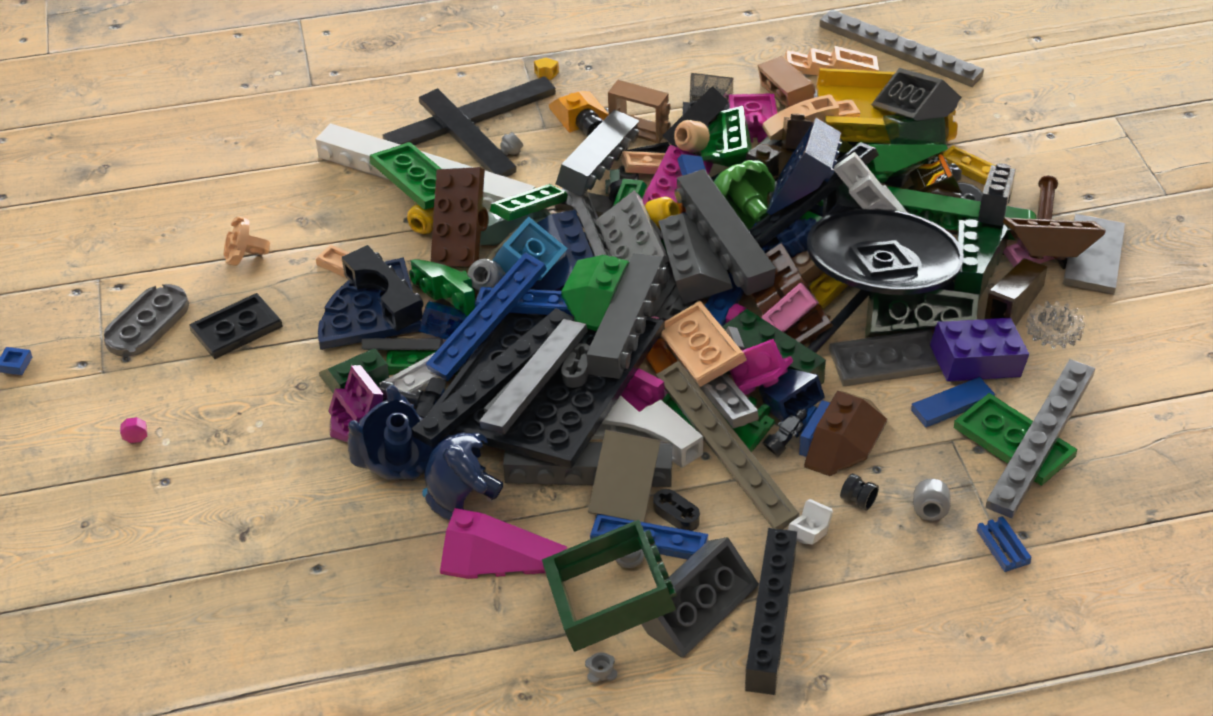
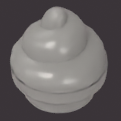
(511, 144)

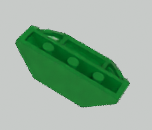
(728, 138)
(592, 288)

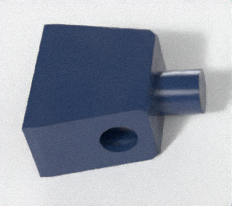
(792, 392)

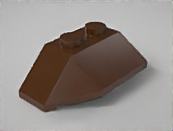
(1054, 237)
(844, 434)

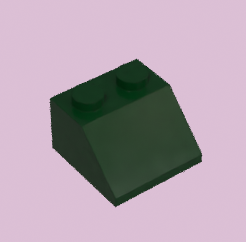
(371, 361)

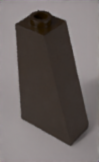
(1016, 291)

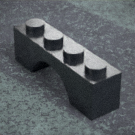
(996, 194)
(368, 270)

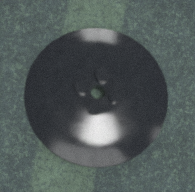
(885, 251)

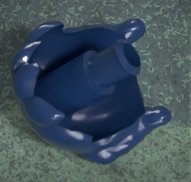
(385, 440)
(456, 472)

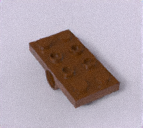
(458, 216)
(786, 278)

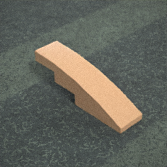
(838, 59)

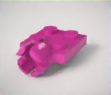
(757, 110)

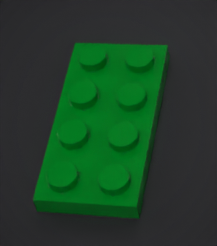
(409, 171)
(1001, 430)

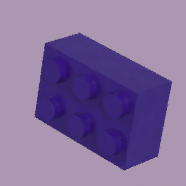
(979, 349)

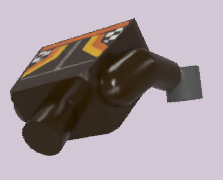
(938, 178)

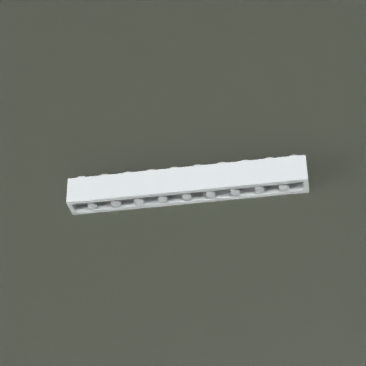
(354, 151)

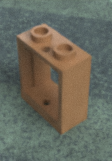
(625, 91)

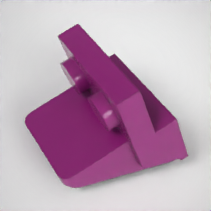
(352, 402)

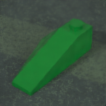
(899, 158)

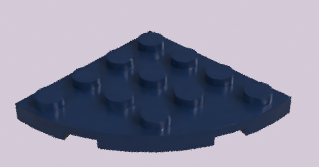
(358, 314)

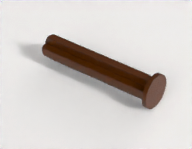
(1046, 199)

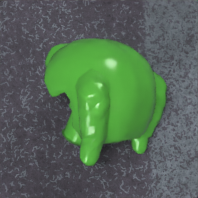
(747, 190)

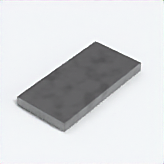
(1099, 264)
(884, 357)

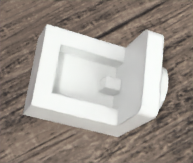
(812, 523)

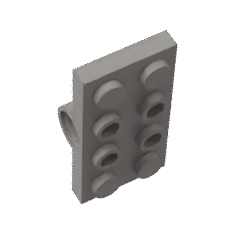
(630, 230)

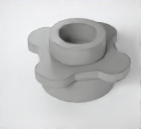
(598, 661)

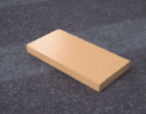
(701, 344)

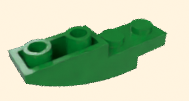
(443, 282)

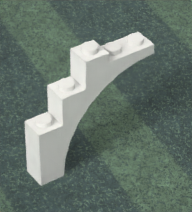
(658, 423)

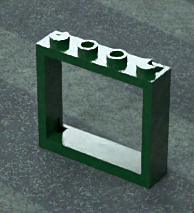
(623, 615)

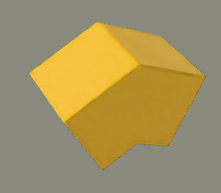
(546, 67)

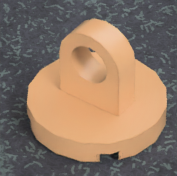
(240, 241)

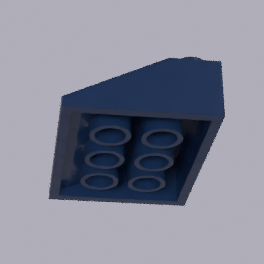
(808, 166)
(568, 231)

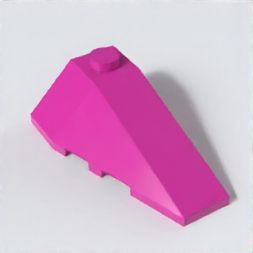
(488, 546)

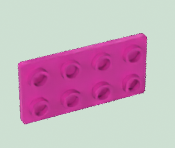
(666, 176)

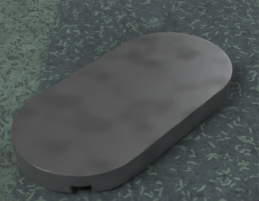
(145, 320)

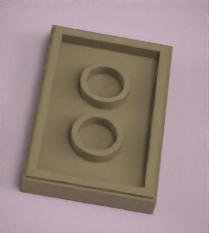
(624, 476)

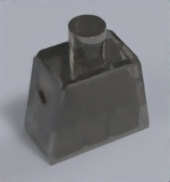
(702, 83)

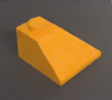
(569, 106)

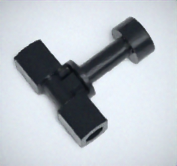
(423, 400)

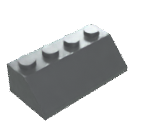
(917, 96)
(693, 263)
(706, 592)

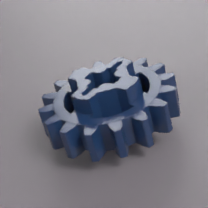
(794, 237)

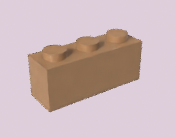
(785, 82)

